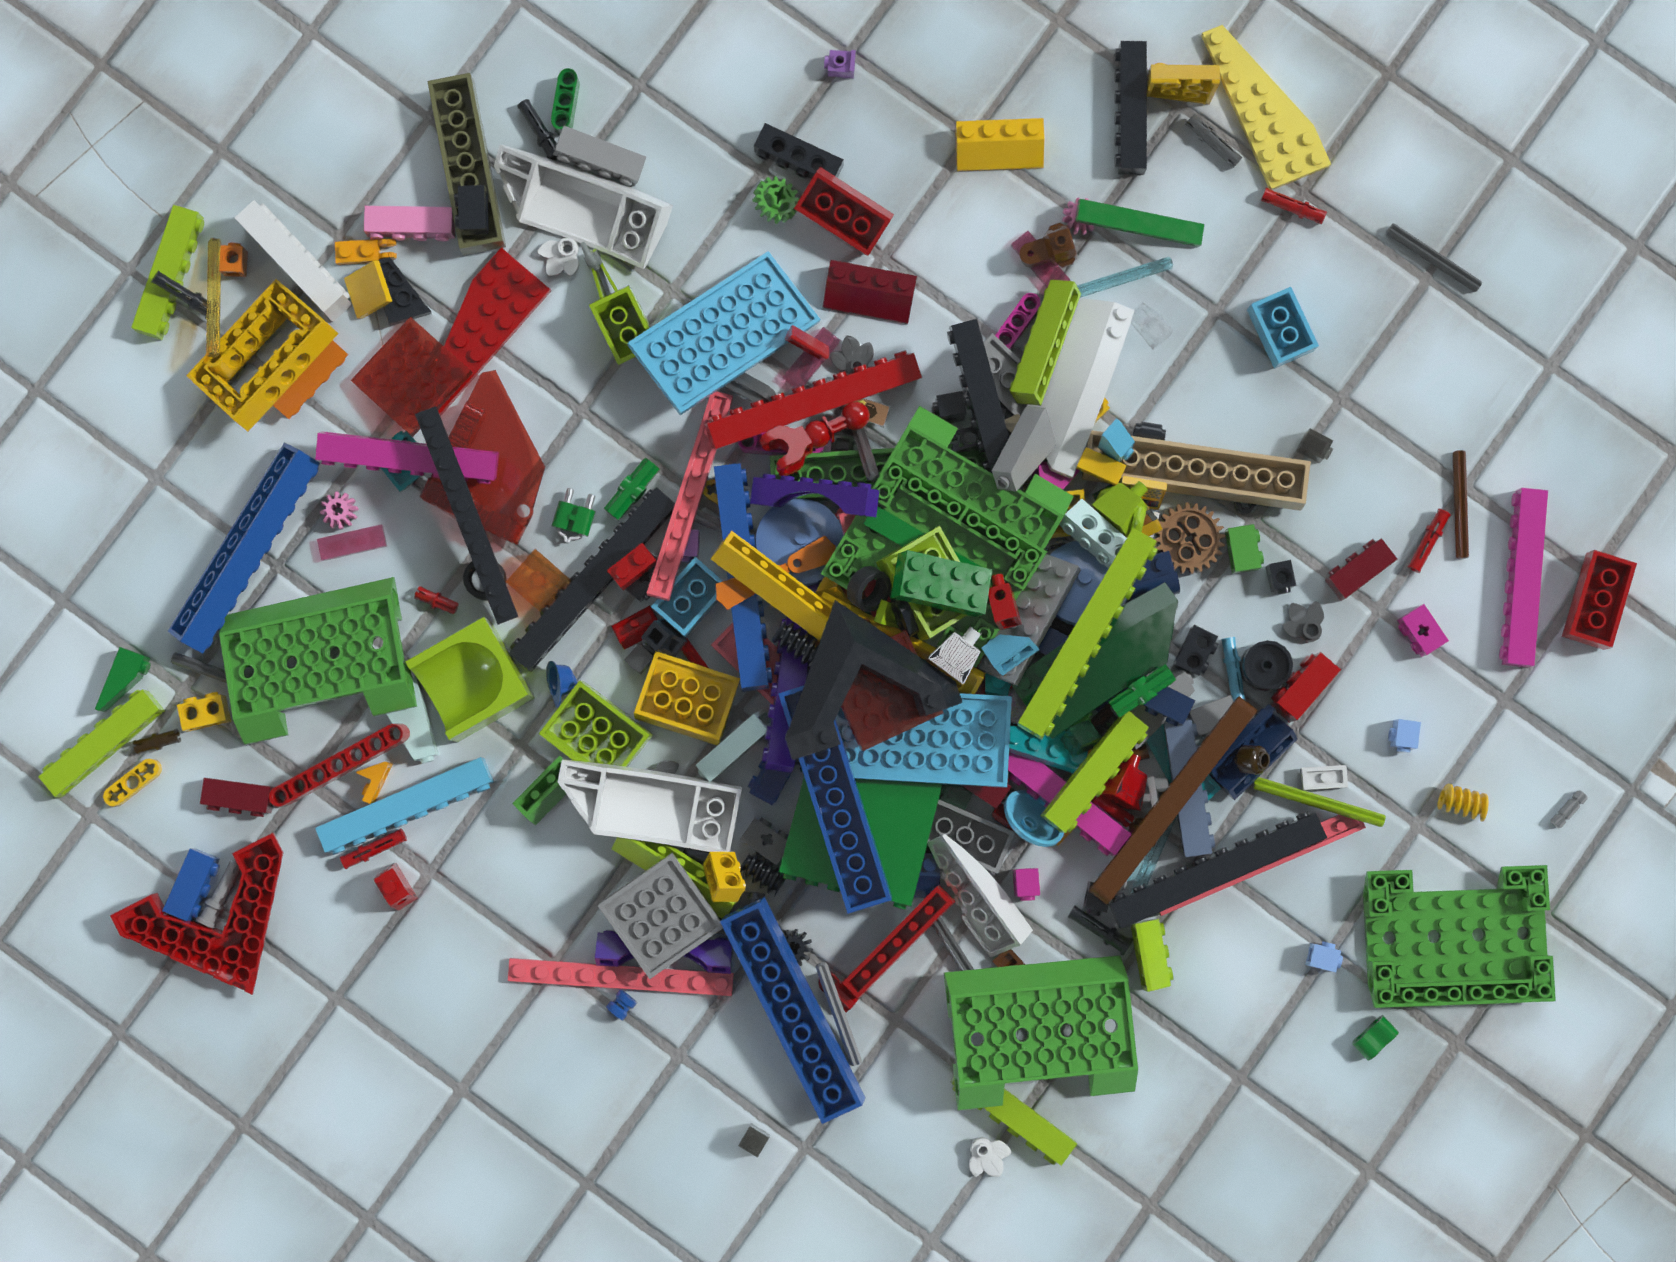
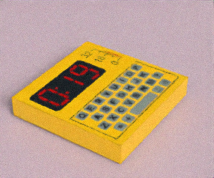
(1155, 492)

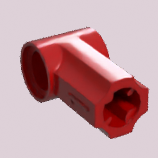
(846, 997)

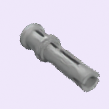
(215, 903)

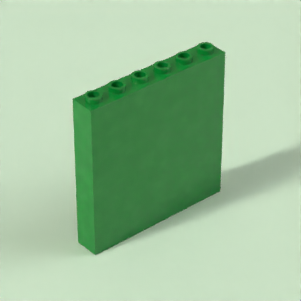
(900, 825)

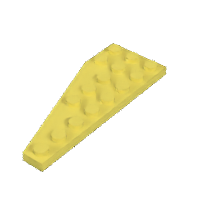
(1274, 126)

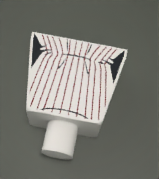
(957, 654)

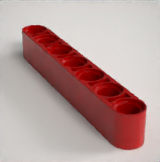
(329, 767)

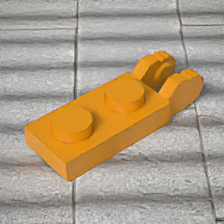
(362, 251)

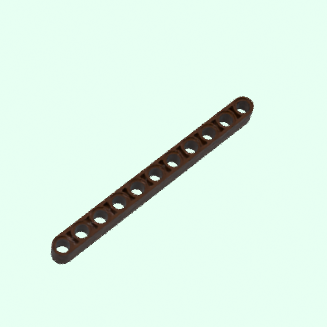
(1173, 800)

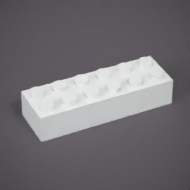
(293, 260)

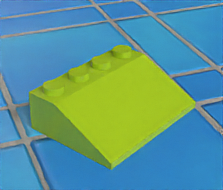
(929, 619)
(594, 729)

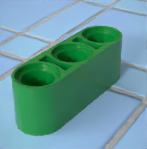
(565, 92)

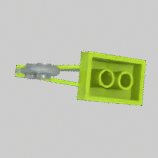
(617, 313)

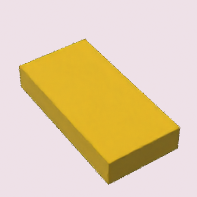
(1101, 466)

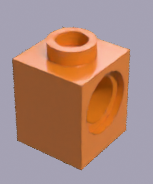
(236, 269)

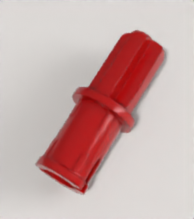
(436, 600)

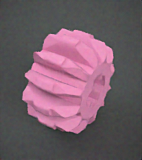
(1070, 217)
(337, 518)

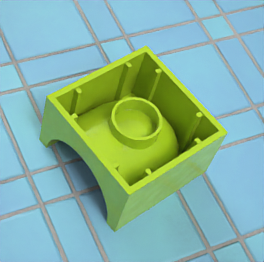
(471, 679)

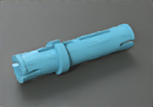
(1233, 667)

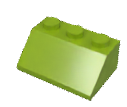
(1151, 954)

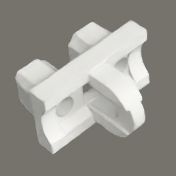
(1155, 787)

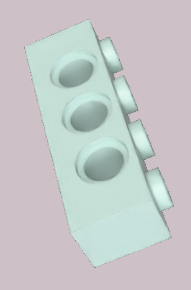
(1098, 530)

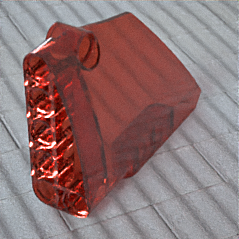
(494, 425)

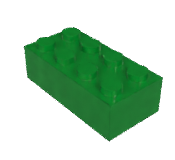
(941, 583)

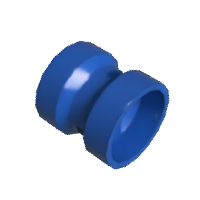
(625, 1001)

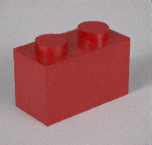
(632, 566)

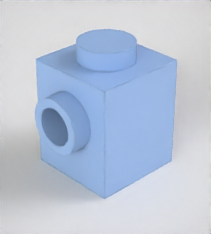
(1404, 735)
(1324, 956)

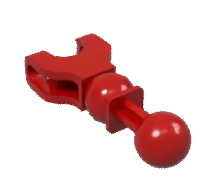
(800, 441)

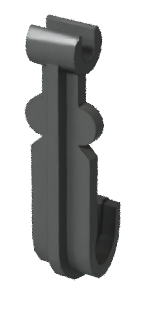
(751, 388)

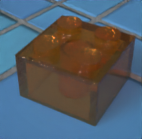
(538, 580)

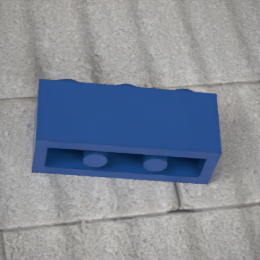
(192, 885)

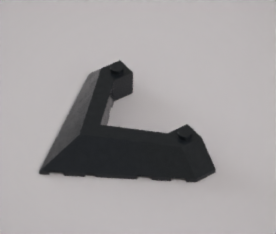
(843, 649)

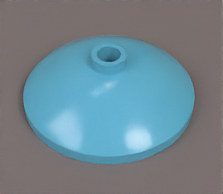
(1025, 819)

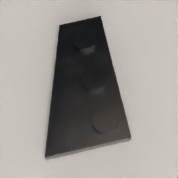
(405, 299)

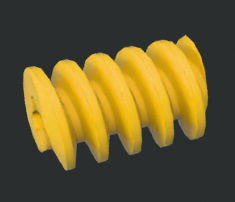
(1463, 800)

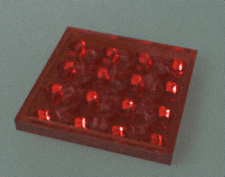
(411, 375)
(879, 708)

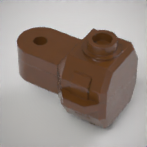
(1054, 247)

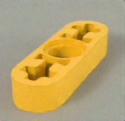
(115, 787)

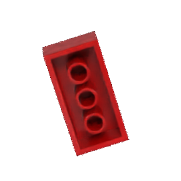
(844, 211)
(1599, 599)

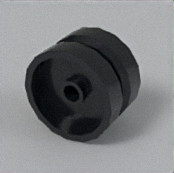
(1278, 670)

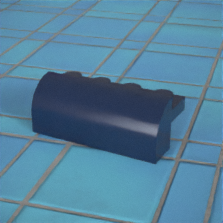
(1158, 571)
(1263, 730)

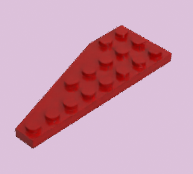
(491, 313)

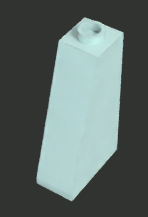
(421, 741)
(734, 746)

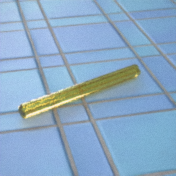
(213, 299)

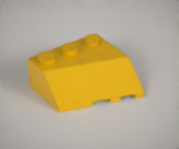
(1183, 82)

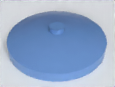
(793, 528)
(1085, 584)

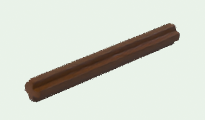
(1460, 504)

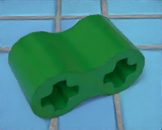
(1375, 1037)

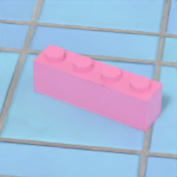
(409, 222)

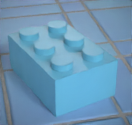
(1282, 327)
(690, 599)

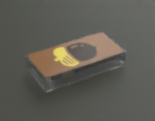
(877, 411)

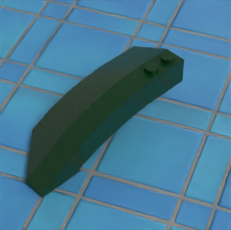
(1131, 650)

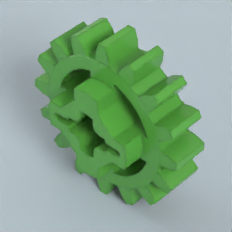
(775, 200)

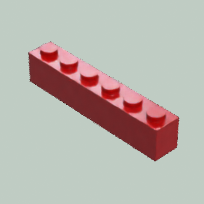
(898, 942)

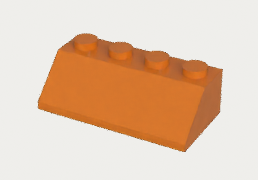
(308, 382)

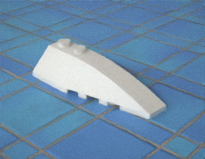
(984, 903)

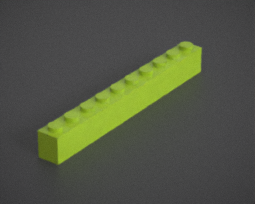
(1087, 634)

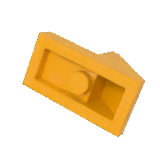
(377, 775)

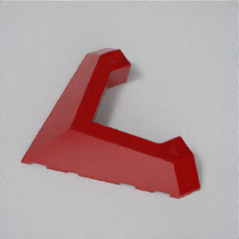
(225, 954)

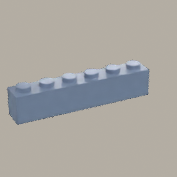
(1192, 818)

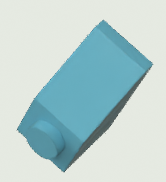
(1117, 442)
(1008, 651)

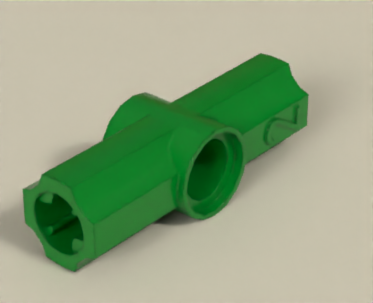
(631, 489)
(1142, 690)

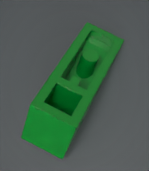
(124, 675)

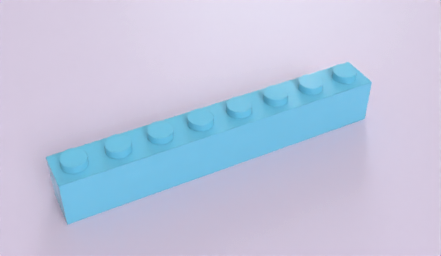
(404, 805)

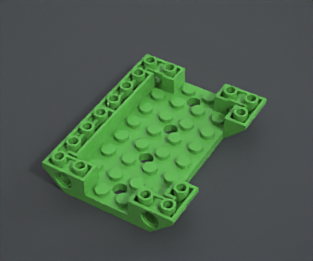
(1028, 513)
(965, 527)
(308, 631)
(1456, 965)
(1041, 1001)

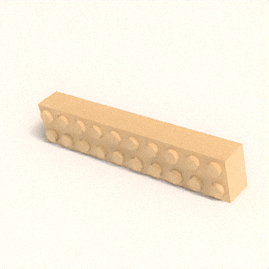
(1215, 472)

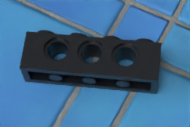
(792, 145)

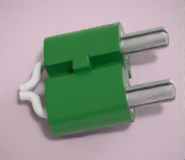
(572, 517)

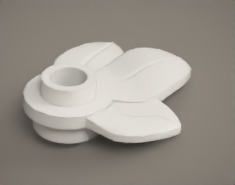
(558, 259)
(990, 1159)

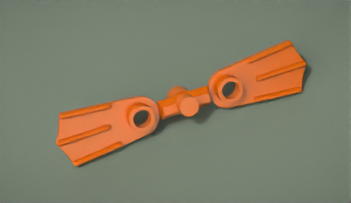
(811, 556)

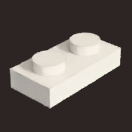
(1324, 777)

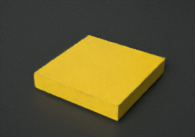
(368, 289)

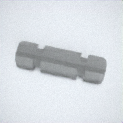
(1569, 809)

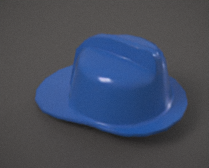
(559, 680)

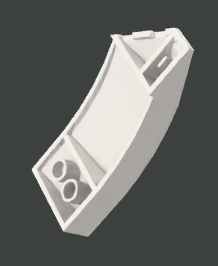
(582, 205)
(1083, 378)
(652, 805)

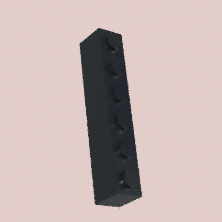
(1131, 107)

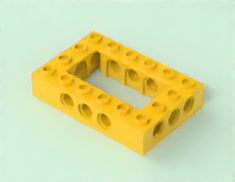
(243, 342)

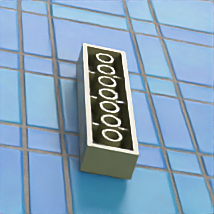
(465, 153)

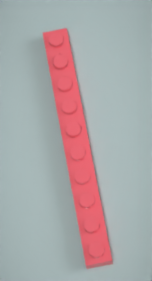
(687, 503)
(1335, 829)
(619, 977)

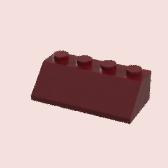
(869, 291)

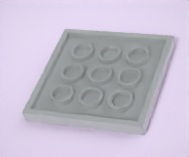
(660, 915)

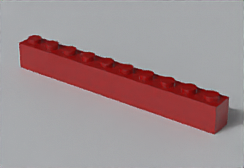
(812, 400)

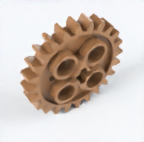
(1205, 528)

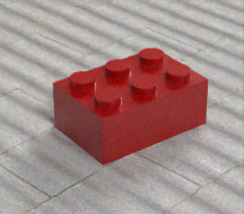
(1304, 686)

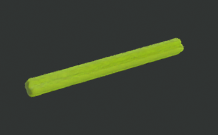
(1319, 802)

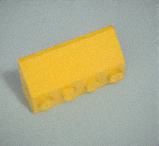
(999, 144)

